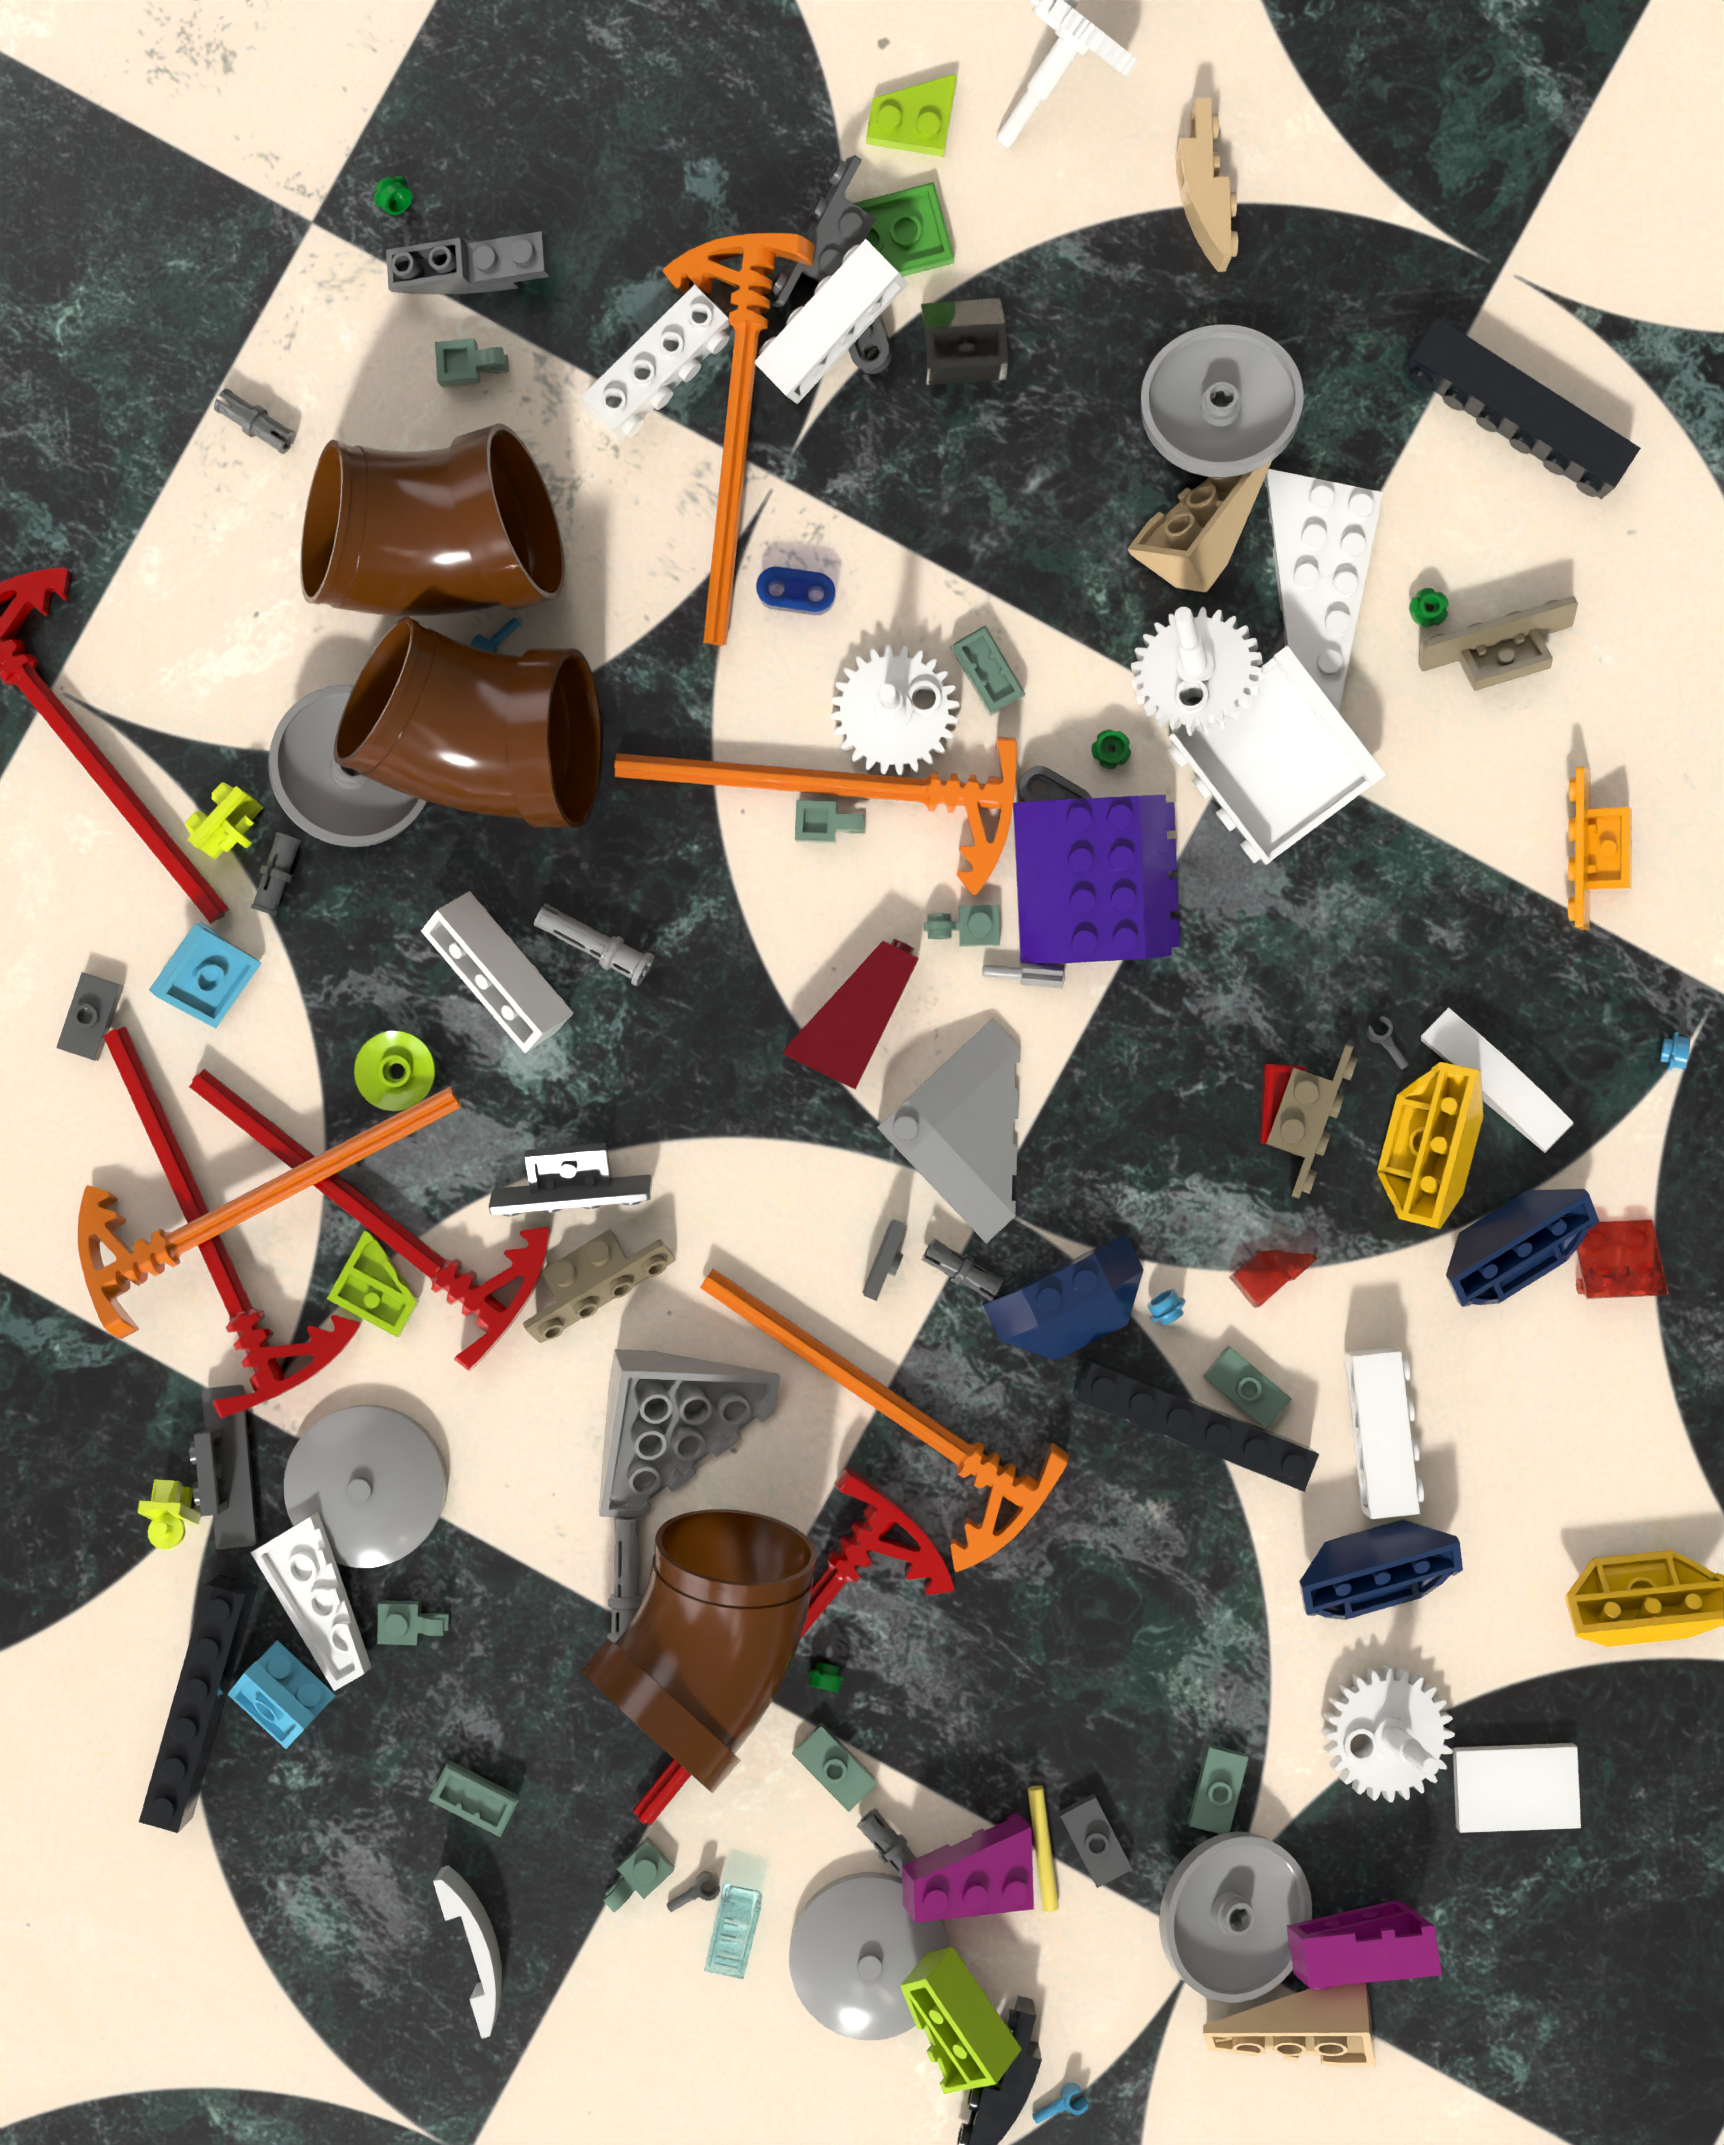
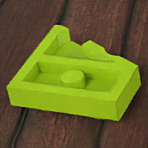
(914, 117)
(374, 1288)

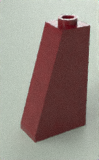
(853, 1020)

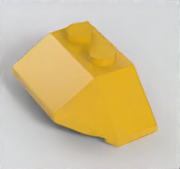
(1432, 1143)
(1645, 1599)

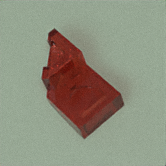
(1268, 1272)

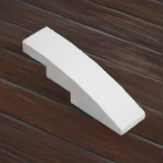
(1503, 1084)

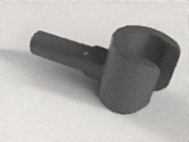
(1387, 1041)
(695, 1892)

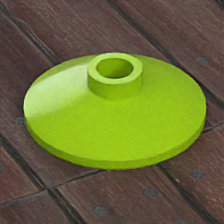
(375, 1065)

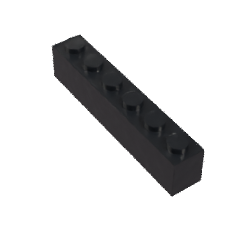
(1520, 410)
(1195, 1424)
(198, 1703)

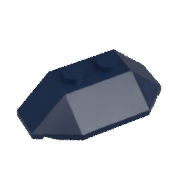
(1518, 1244)
(1070, 1302)
(1378, 1569)

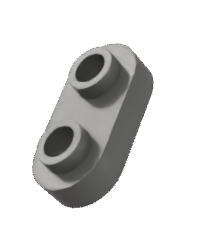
(873, 337)
(1056, 786)

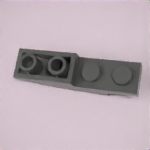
(465, 267)

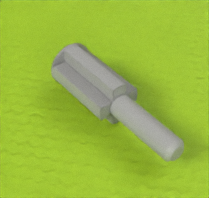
(1029, 974)

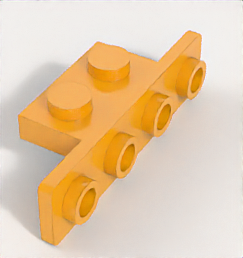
(1601, 848)

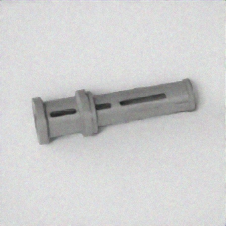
(609, 951)
(626, 1568)

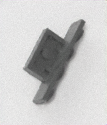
(834, 231)
(568, 1180)
(225, 1472)

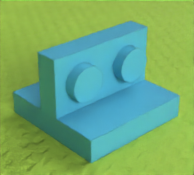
(205, 975)
(281, 1694)

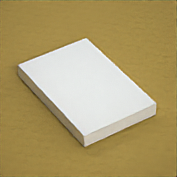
(1516, 1787)

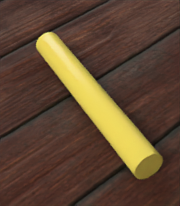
(1043, 1848)

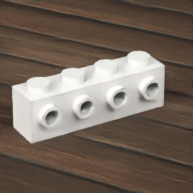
(830, 321)
(657, 364)
(503, 975)
(1383, 1432)

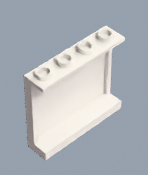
(1281, 763)

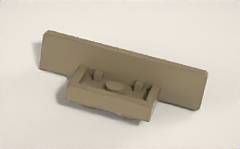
(1501, 647)
(1304, 1114)
(591, 1279)

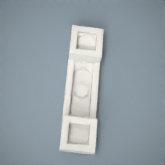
(460, 1900)

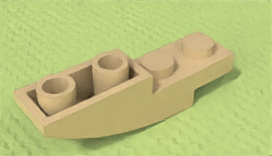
(1202, 191)

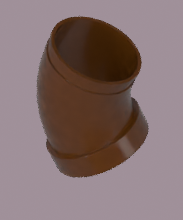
(431, 529)
(476, 727)
(710, 1635)

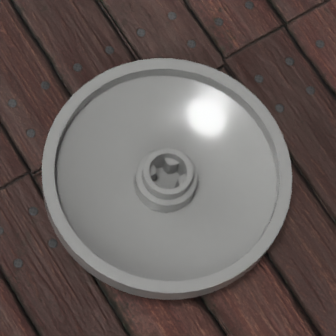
(1221, 400)
(318, 792)
(370, 1480)
(1230, 1915)
(855, 1952)

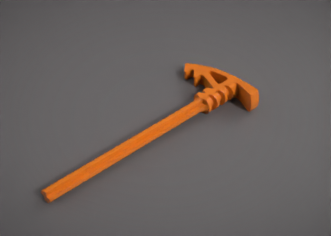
(702, 267)
(930, 791)
(99, 1224)
(968, 1457)

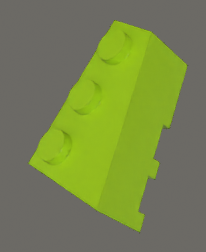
(959, 2021)

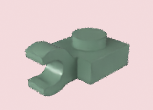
(461, 362)
(819, 822)
(404, 1622)
(641, 1871)

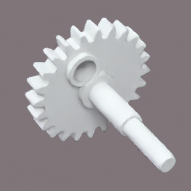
(1075, 37)
(1196, 660)
(881, 711)
(1399, 1730)

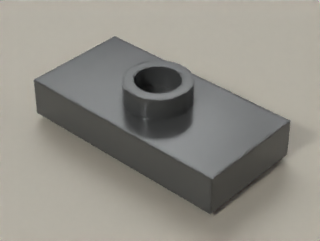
(90, 1016)
(886, 1260)
(1095, 1840)

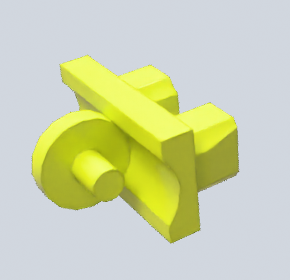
(226, 823)
(168, 1509)

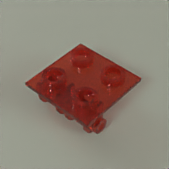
(1621, 1261)

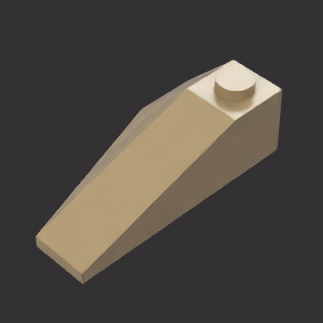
(1200, 533)
(1311, 2022)

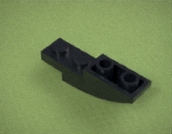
(998, 2105)

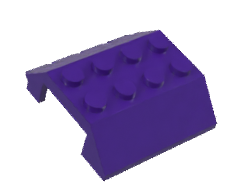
(1095, 879)

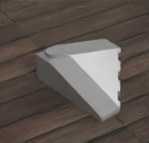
(962, 1130)
(668, 1417)

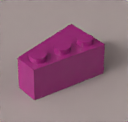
(974, 1876)
(1364, 1946)

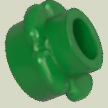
(393, 195)
(1418, 607)
(1118, 741)
(825, 1677)

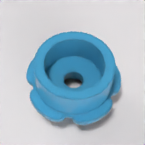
(1675, 1051)
(1166, 1307)

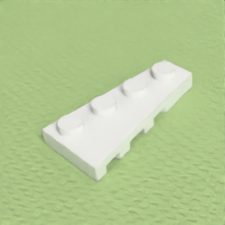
(313, 1595)

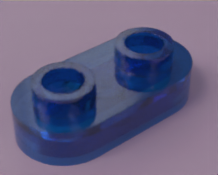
(796, 586)

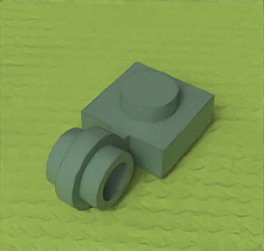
(976, 926)

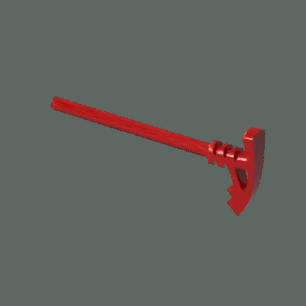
(19, 668)
(444, 1274)
(243, 1318)
(842, 1568)

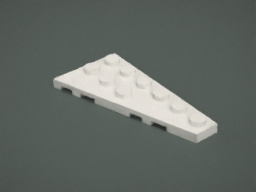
(1321, 568)

